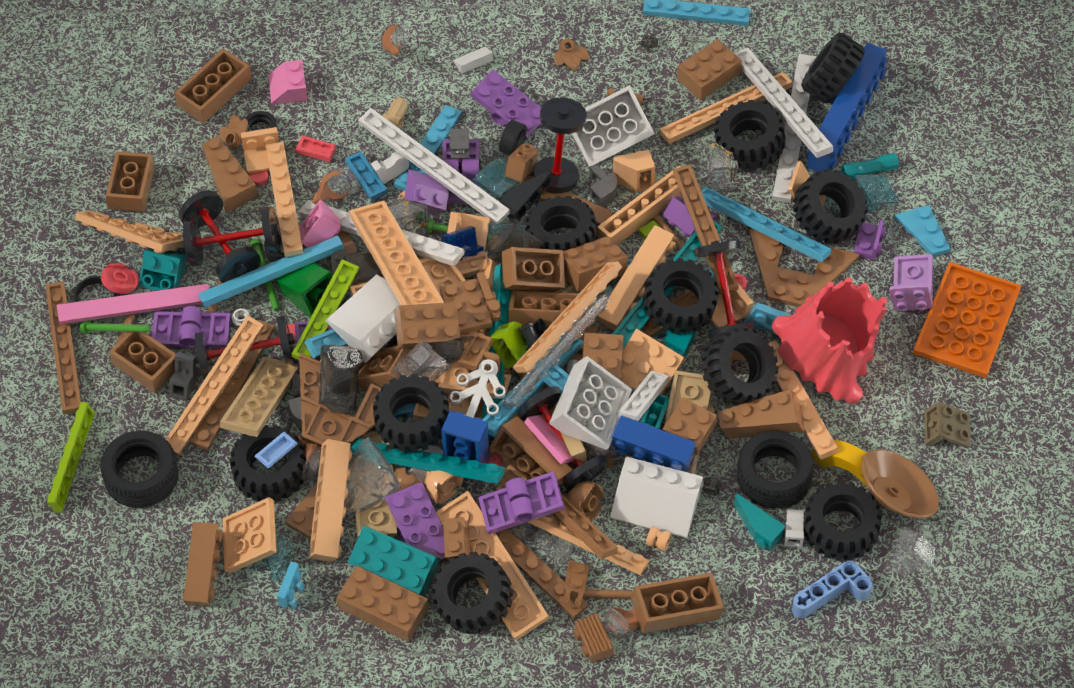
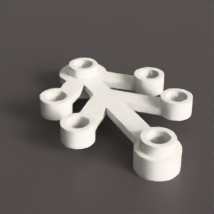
(479, 390)

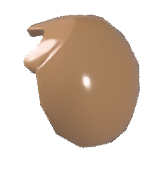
(404, 479)

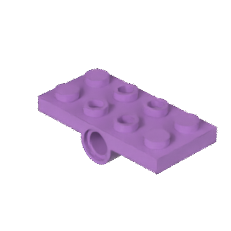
(506, 102)
(466, 166)
(179, 328)
(521, 502)
(417, 519)

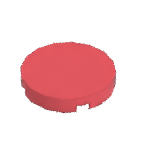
(119, 278)

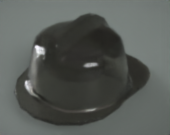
(451, 349)

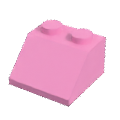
(288, 83)
(319, 225)

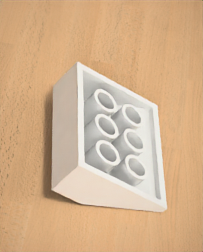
(612, 126)
(367, 318)
(590, 404)
(656, 497)

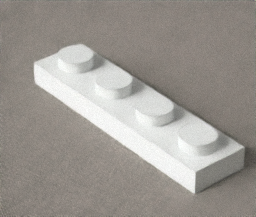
(644, 395)

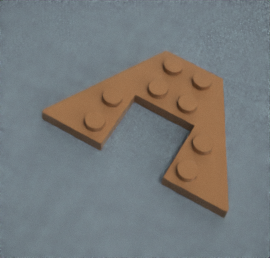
(792, 286)
(317, 419)

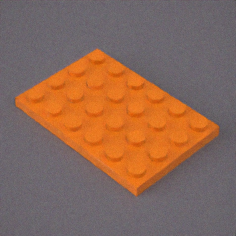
(967, 319)

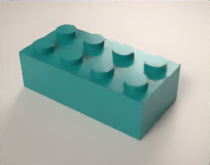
(394, 560)

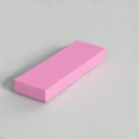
(549, 439)

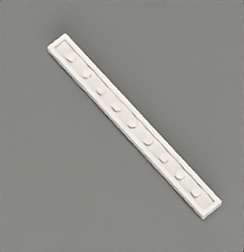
(784, 104)
(790, 155)
(434, 166)
(420, 244)

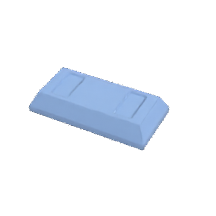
(276, 450)

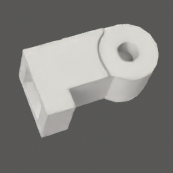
(390, 167)
(794, 528)

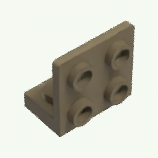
(946, 423)

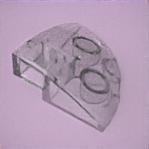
(369, 479)

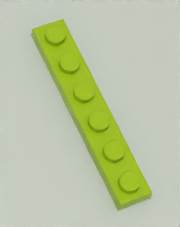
(327, 305)
(71, 457)

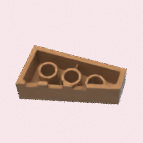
(228, 175)
(768, 413)
(522, 448)
(202, 564)

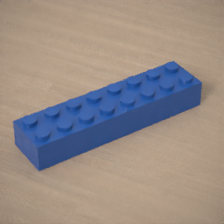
(850, 106)

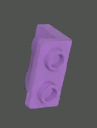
(868, 239)

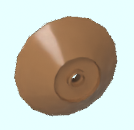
(899, 484)

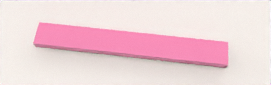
(130, 304)

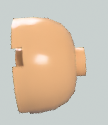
(441, 485)

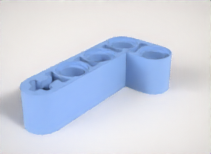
(829, 592)

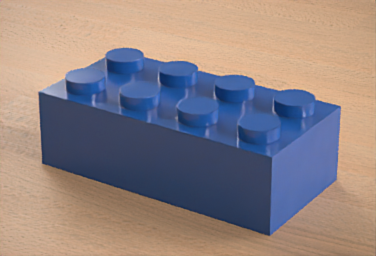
(465, 437)
(652, 444)

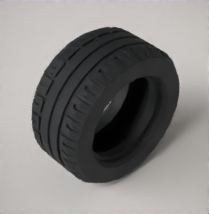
(133, 445)
(774, 493)

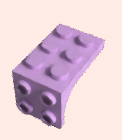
(912, 283)

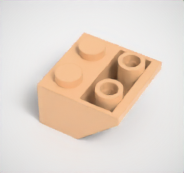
(635, 170)

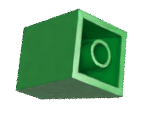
(305, 286)

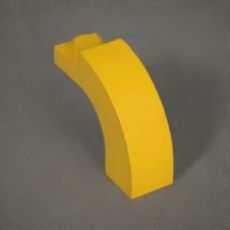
(848, 458)

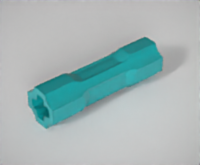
(882, 163)

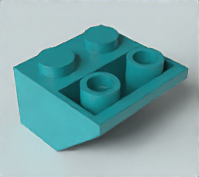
(162, 270)

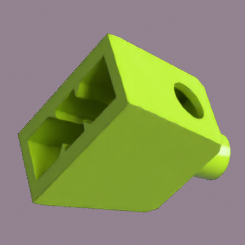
(509, 343)

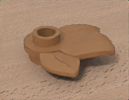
(571, 56)
(232, 133)

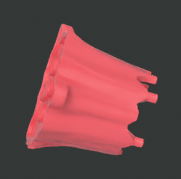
(832, 338)

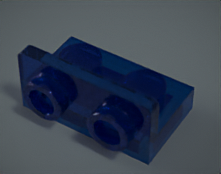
(465, 239)

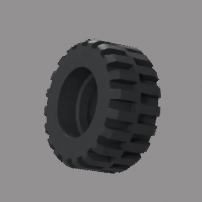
(833, 68)
(751, 116)
(562, 213)
(816, 219)
(680, 317)
(758, 356)
(408, 391)
(265, 485)
(842, 543)
(455, 575)

